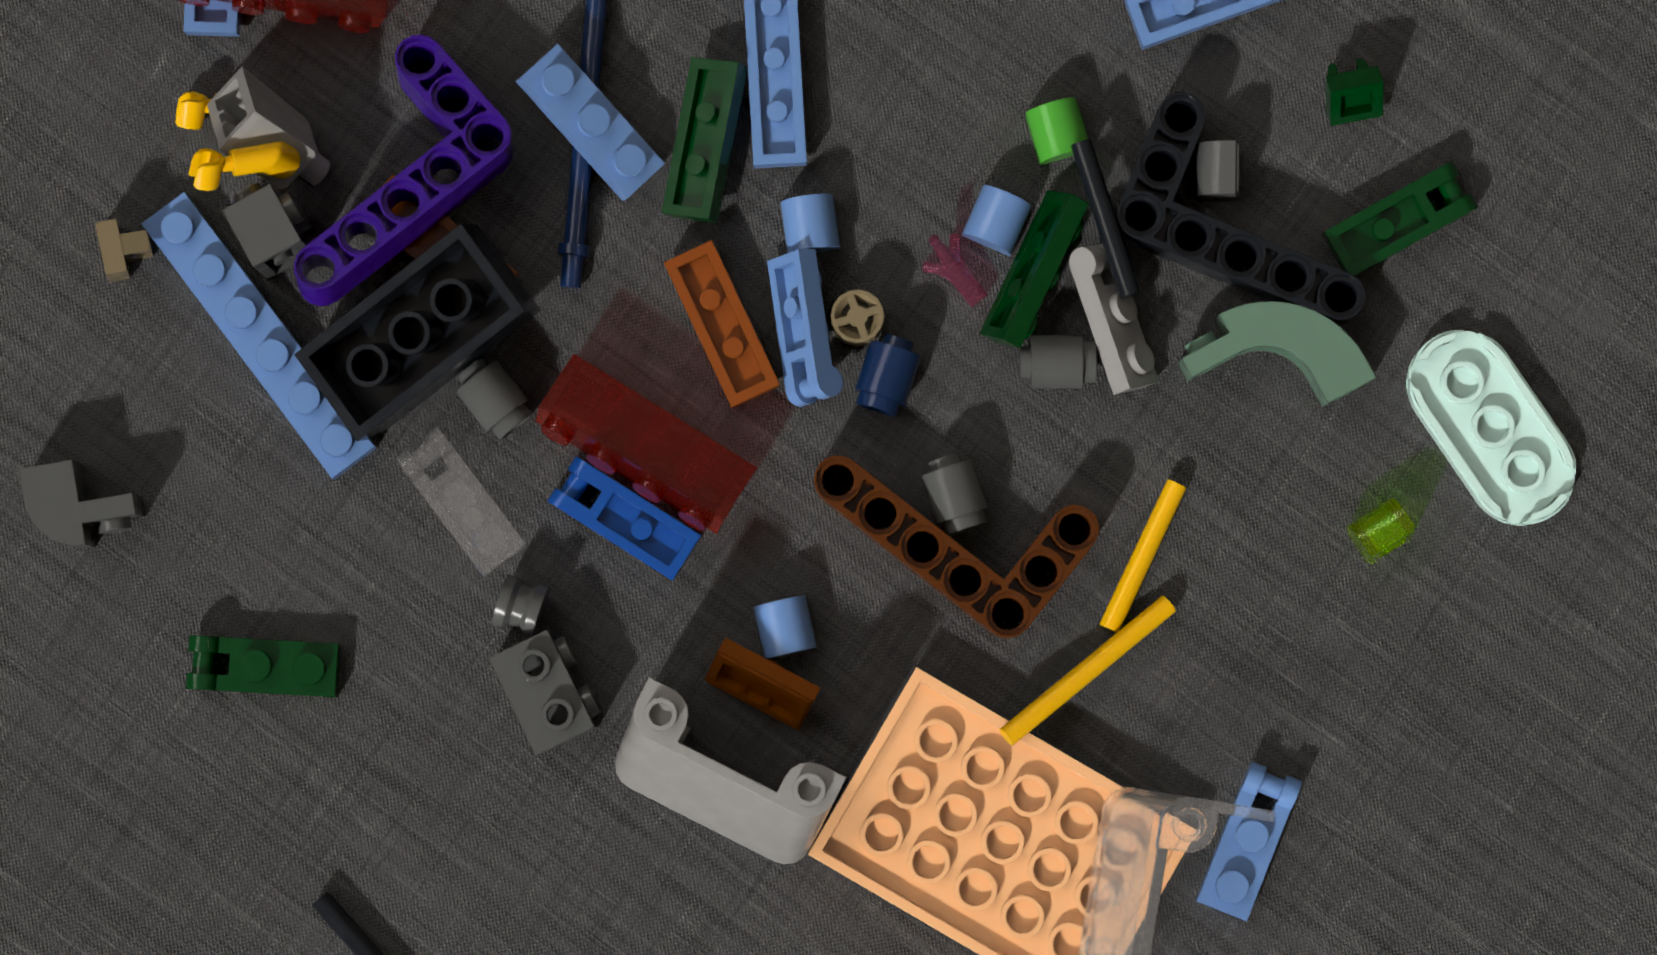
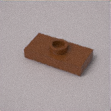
(762, 683)

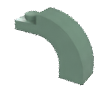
(1301, 335)

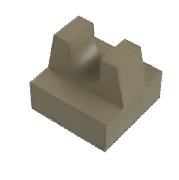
(121, 249)

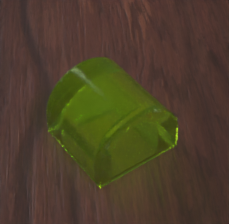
(1381, 530)

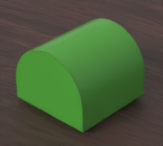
(1055, 128)

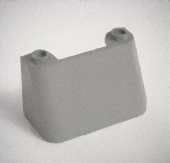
(765, 821)

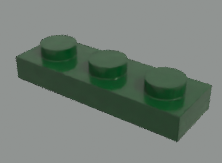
(704, 139)
(1034, 269)

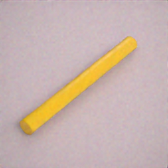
(1087, 670)

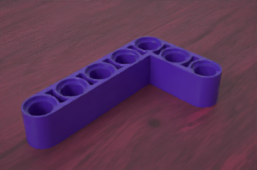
(415, 182)

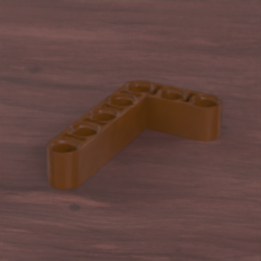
(952, 555)

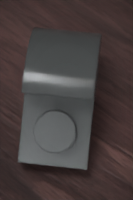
(60, 506)

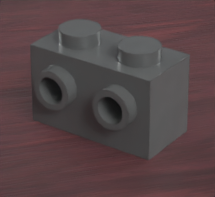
(268, 227)
(545, 692)

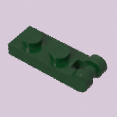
(1398, 221)
(265, 666)

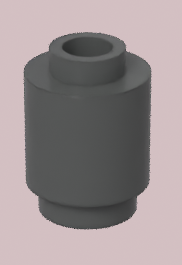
(1058, 361)
(493, 398)
(955, 494)

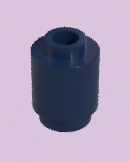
(887, 375)

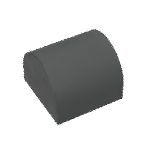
(1218, 170)

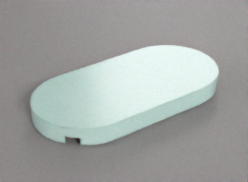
(1491, 427)

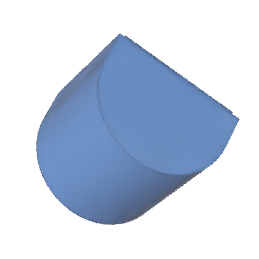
(997, 219)
(810, 222)
(785, 627)

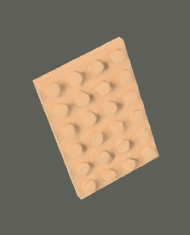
(969, 828)

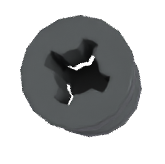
(520, 605)

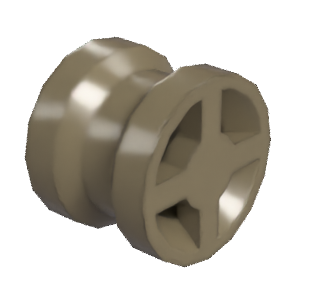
(862, 306)

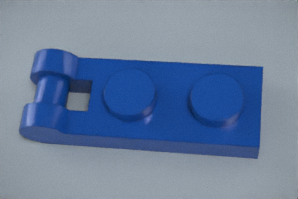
(626, 520)

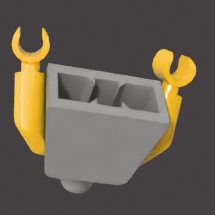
(255, 132)

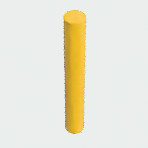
(1142, 556)

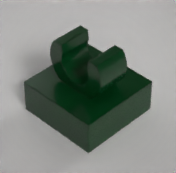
(1353, 94)

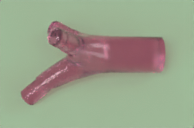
(954, 269)

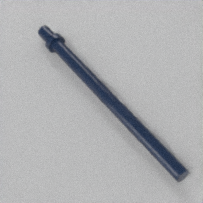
(574, 245)

